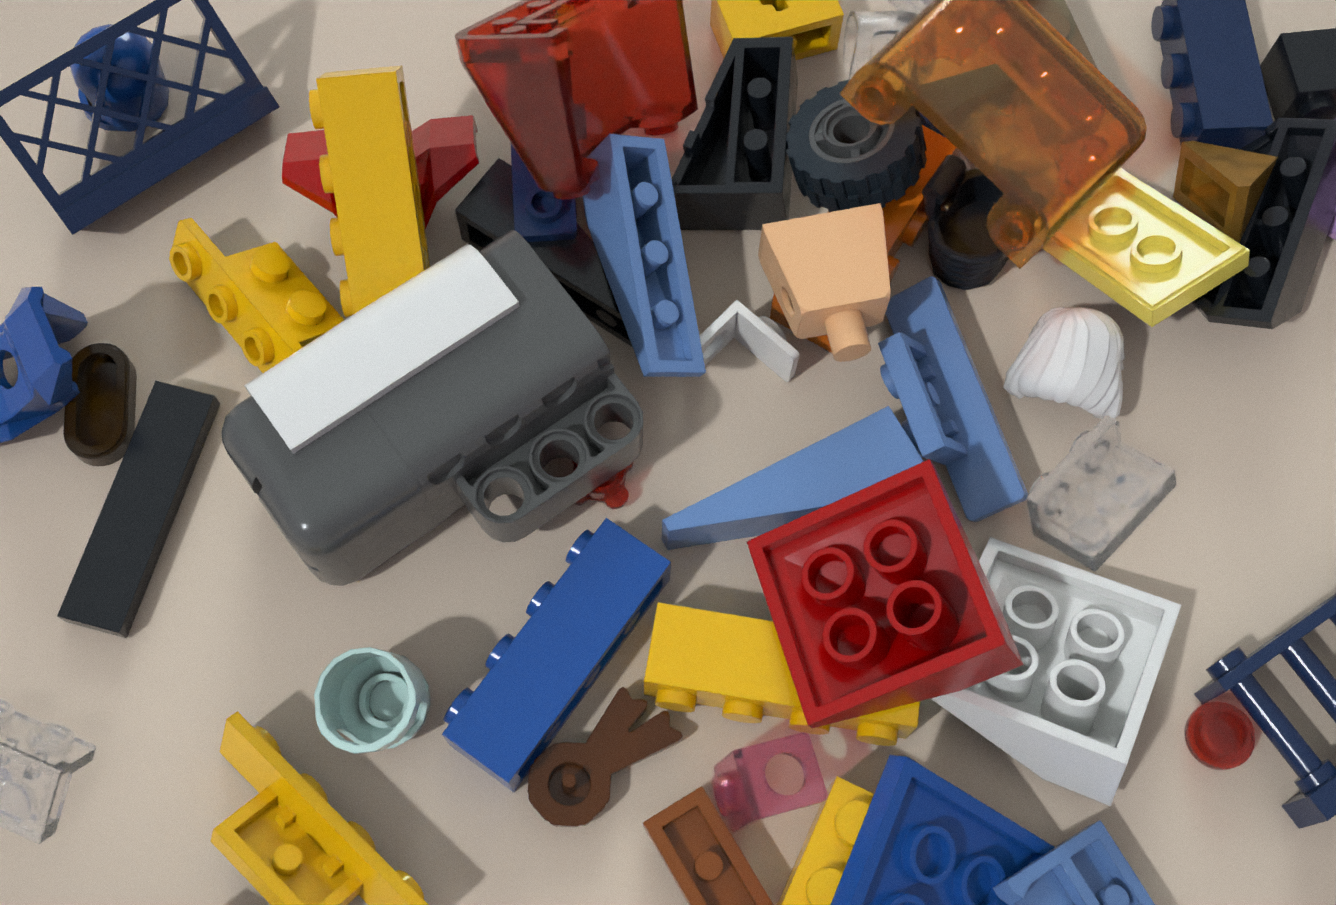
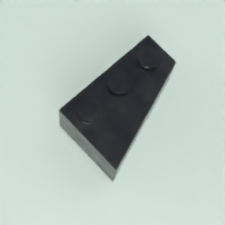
(737, 157)

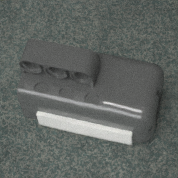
(434, 407)

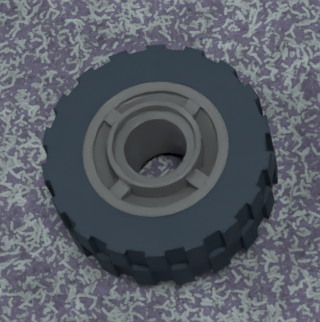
(849, 160)

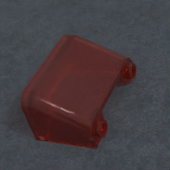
(576, 73)

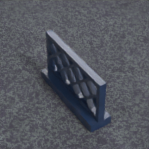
(159, 155)

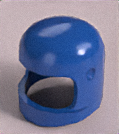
(122, 92)

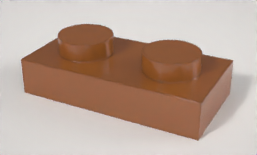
(703, 854)

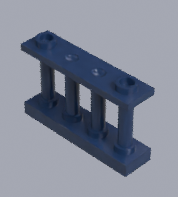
(1234, 671)

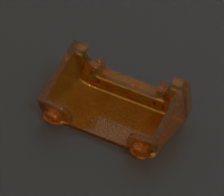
(1012, 104)

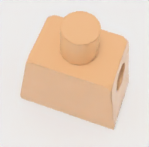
(830, 275)

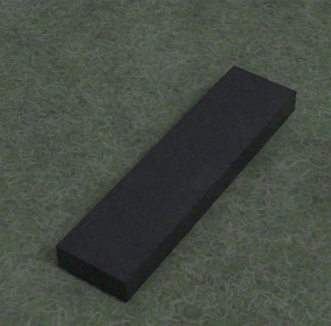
(139, 510)

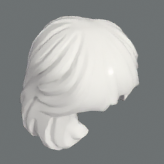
(1072, 360)

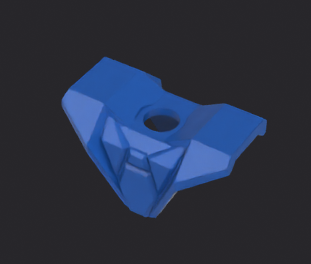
(44, 369)

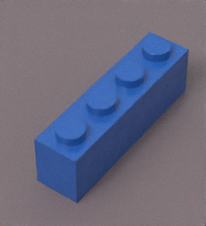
(557, 653)

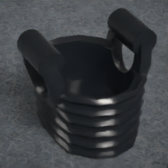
(957, 225)

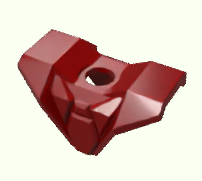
(443, 156)

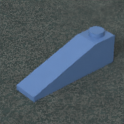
(643, 254)
(797, 484)

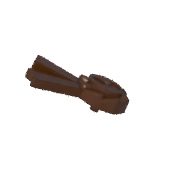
(573, 780)

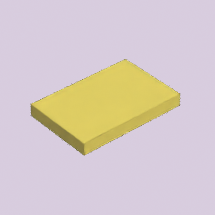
(1145, 249)

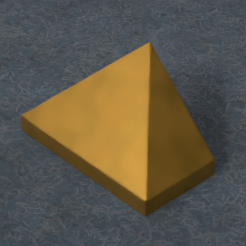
(1221, 184)

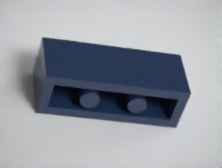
(1211, 71)

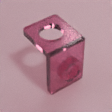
(743, 788)

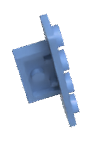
(946, 401)

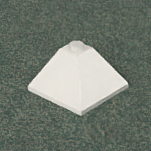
(1085, 674)

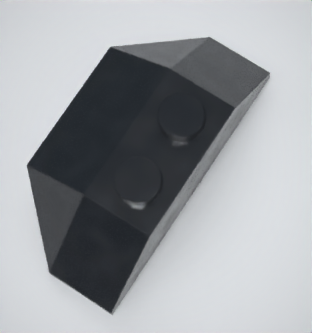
(1284, 228)

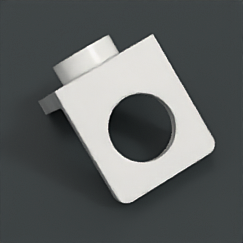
(756, 334)

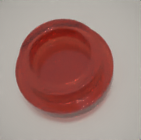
(1219, 735)

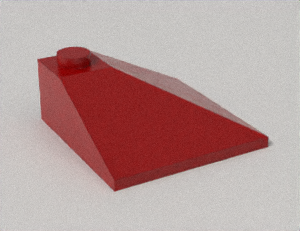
(881, 600)

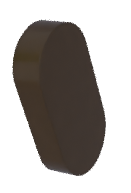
(103, 413)

